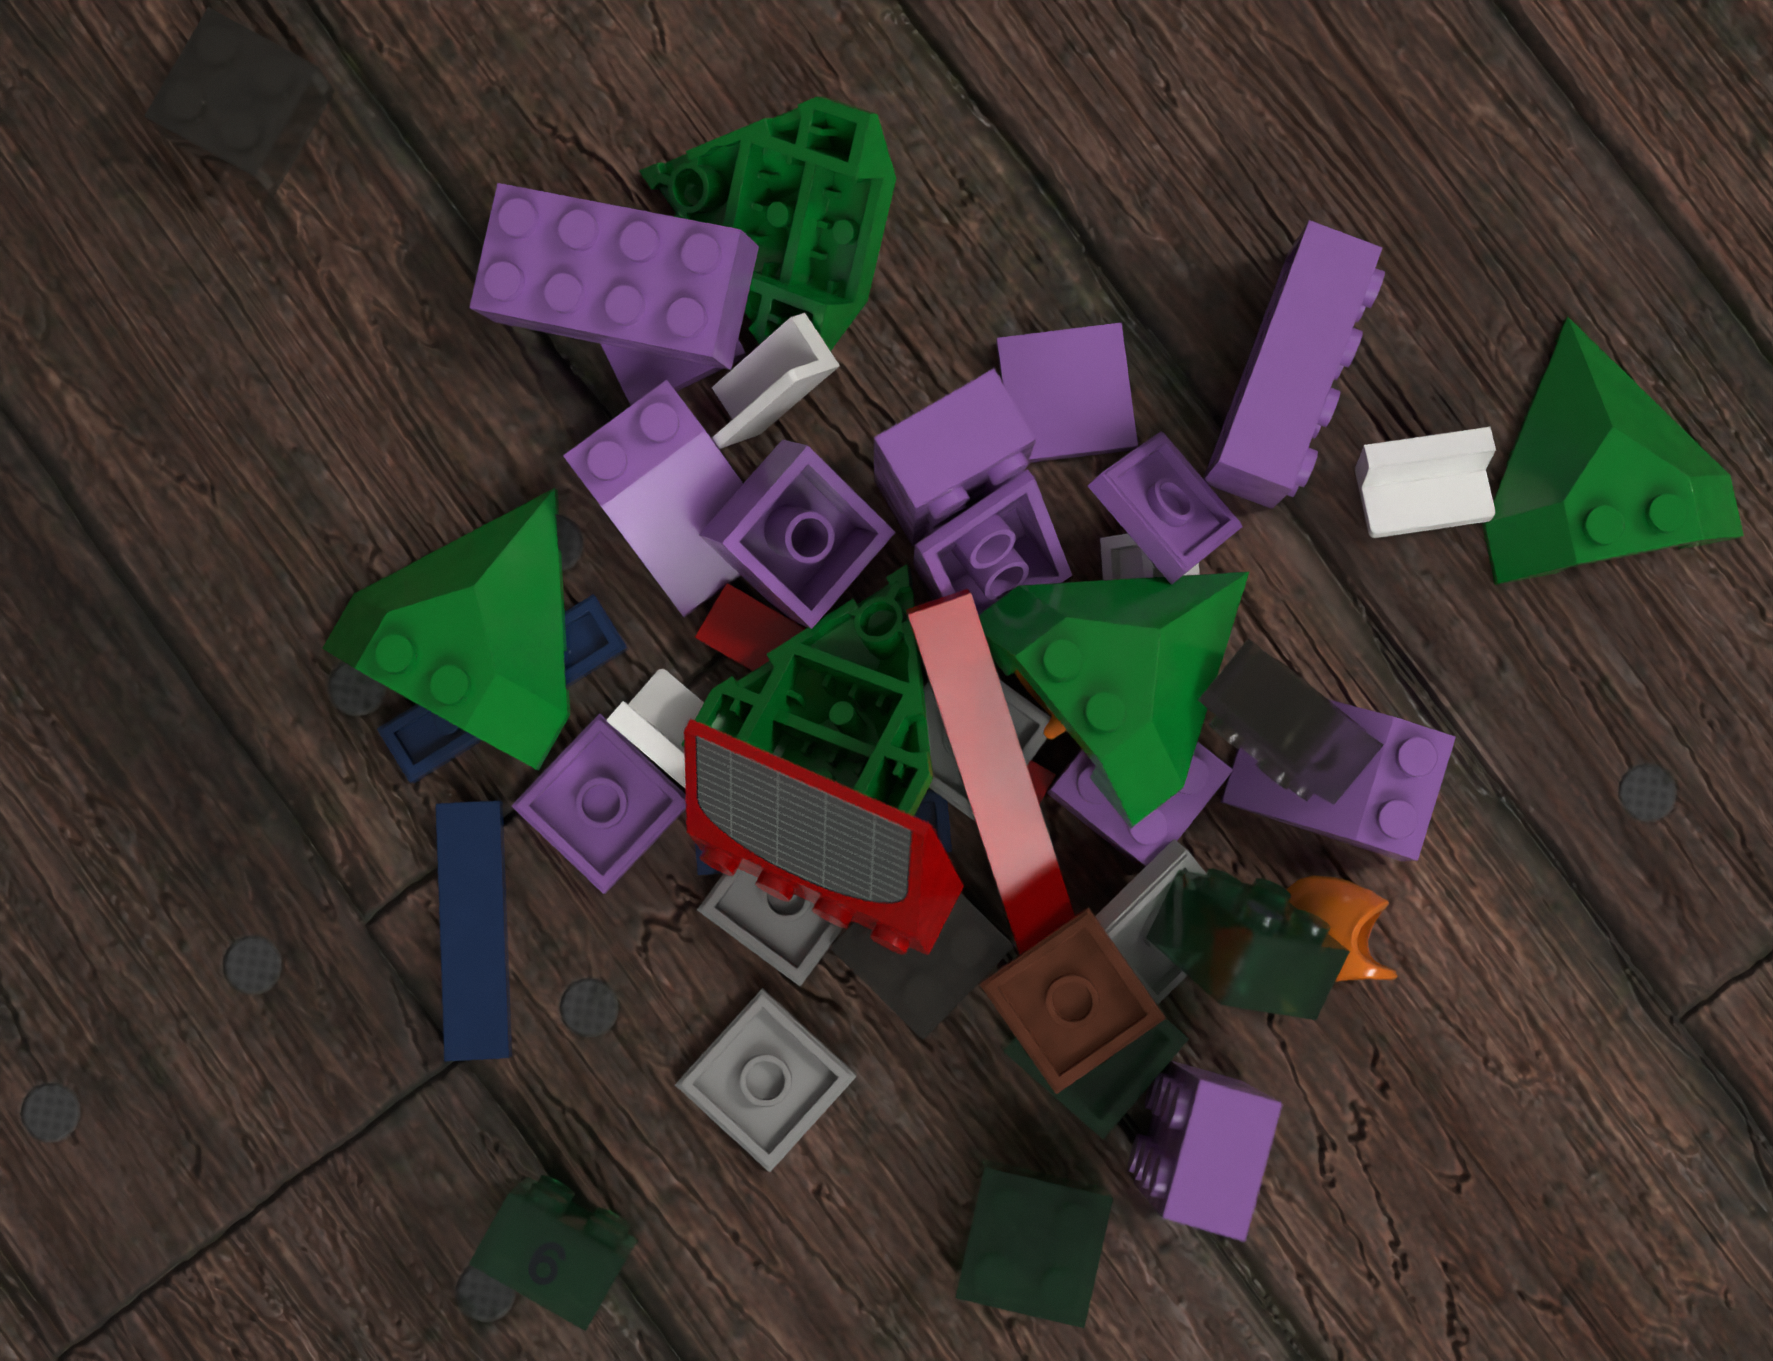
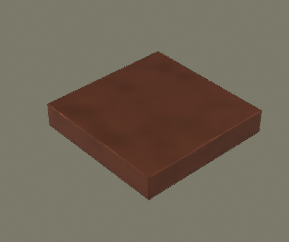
(1072, 1000)

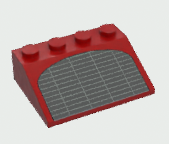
(816, 841)

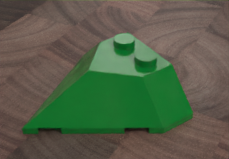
(808, 194)
(1601, 474)
(474, 632)
(1122, 671)
(841, 700)

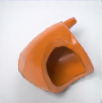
(1351, 915)

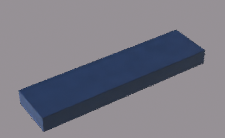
(427, 742)
(473, 931)

